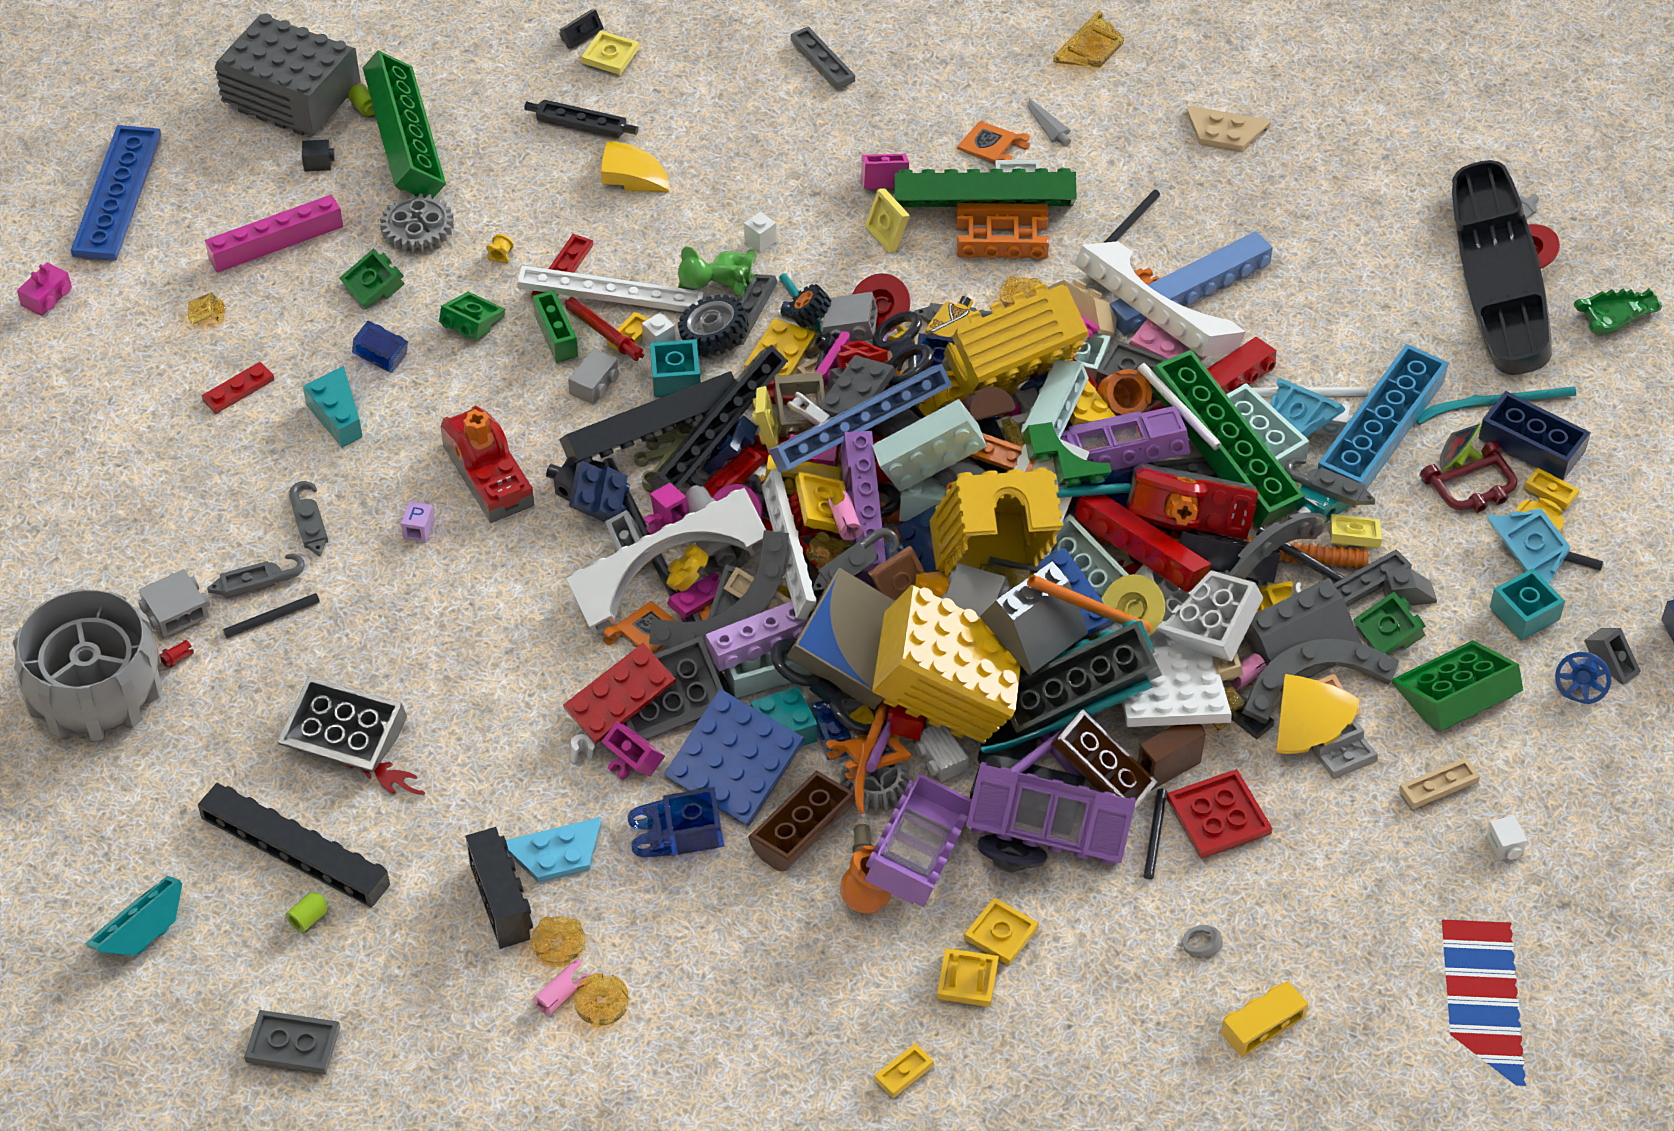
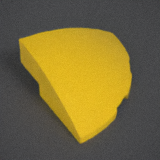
(632, 168)
(1312, 714)

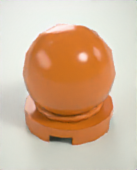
(1125, 391)
(857, 892)

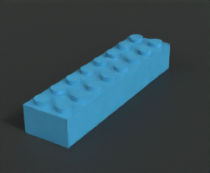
(1386, 416)

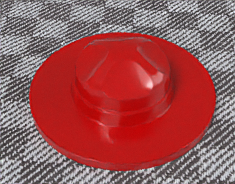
(1545, 242)
(889, 294)

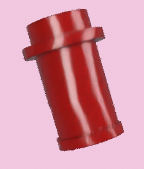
(171, 656)

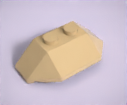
(1091, 306)

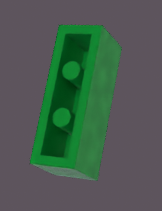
(555, 326)

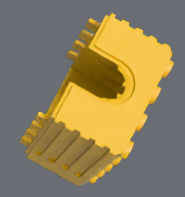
(1016, 340)
(997, 517)
(945, 666)

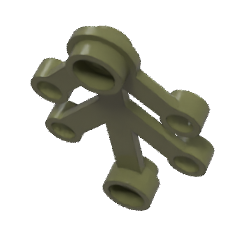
(676, 437)

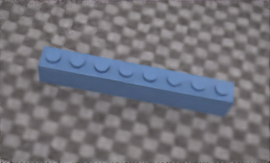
(1201, 277)
(860, 417)

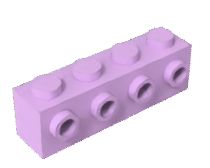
(753, 636)

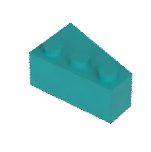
(334, 406)

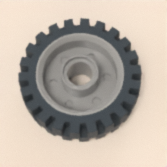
(714, 324)

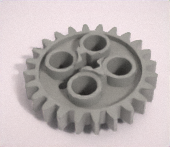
(417, 223)

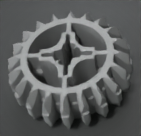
(875, 786)

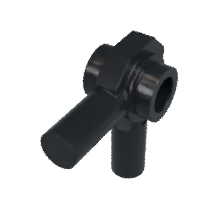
(821, 348)
(755, 483)

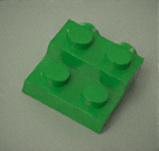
(372, 278)
(470, 315)
(1390, 624)

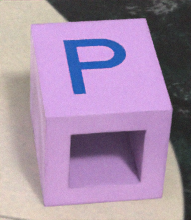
(417, 521)

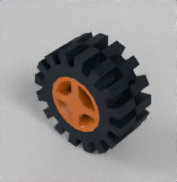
(809, 305)

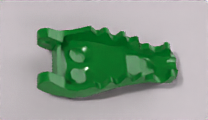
(1615, 310)

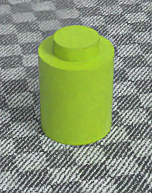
(361, 99)
(307, 911)

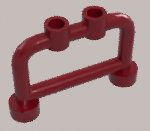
(1477, 501)

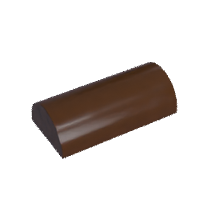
(985, 402)
(1102, 759)
(800, 821)

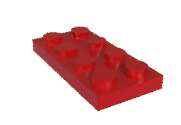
(619, 693)

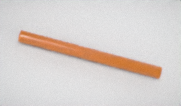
(1082, 601)

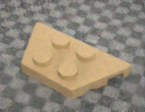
(1225, 129)

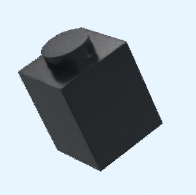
(317, 155)

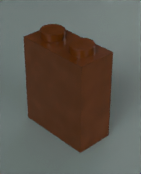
(1172, 752)

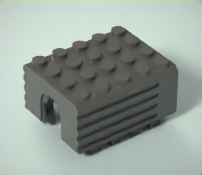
(287, 74)

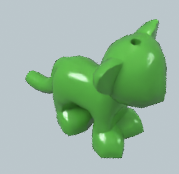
(727, 269)

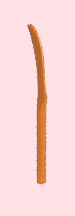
(867, 748)

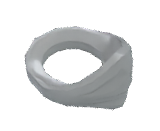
(1210, 947)

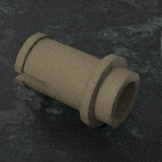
(861, 837)

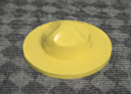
(1138, 598)

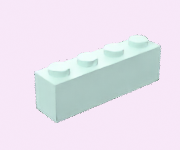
(1058, 395)

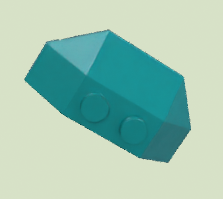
(141, 921)

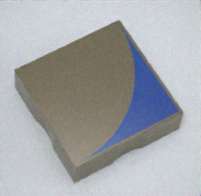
(844, 636)

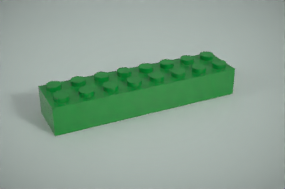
(403, 125)
(995, 186)
(1242, 452)

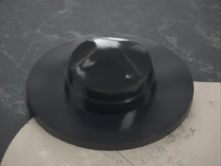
(1011, 855)

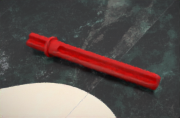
(624, 344)

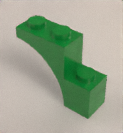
(1070, 469)

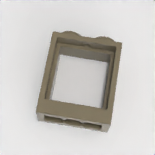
(788, 385)

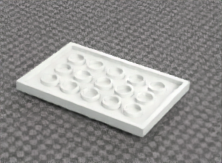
(1183, 694)

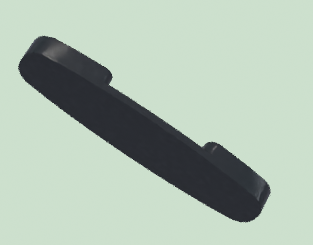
(1501, 268)

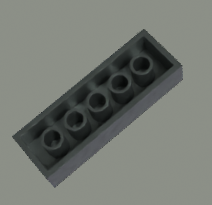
(1083, 678)

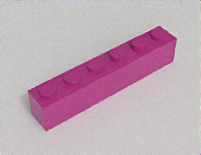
(274, 233)

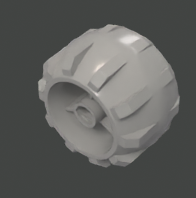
(87, 663)

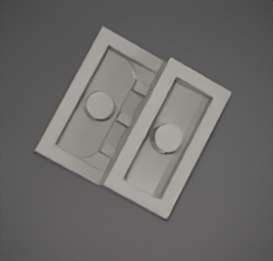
(1346, 752)

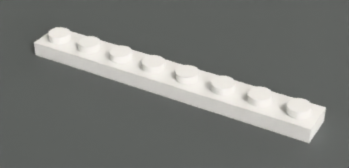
(608, 289)
(795, 567)

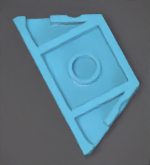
(1303, 407)
(1532, 540)
(557, 850)

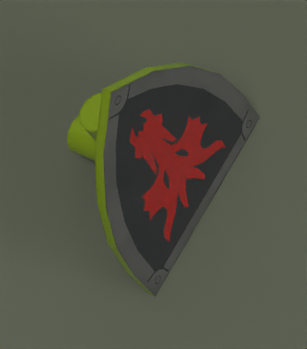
(1459, 448)

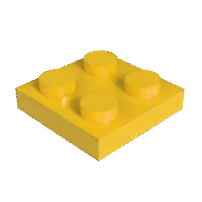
(1001, 931)

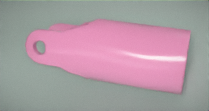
(846, 518)
(1251, 671)
(558, 990)

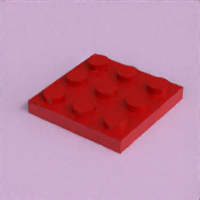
(1219, 813)

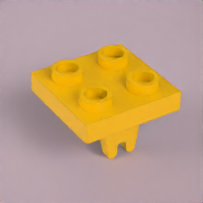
(967, 977)

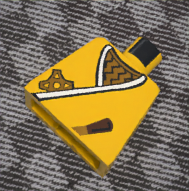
(950, 317)

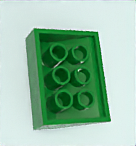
(1459, 684)

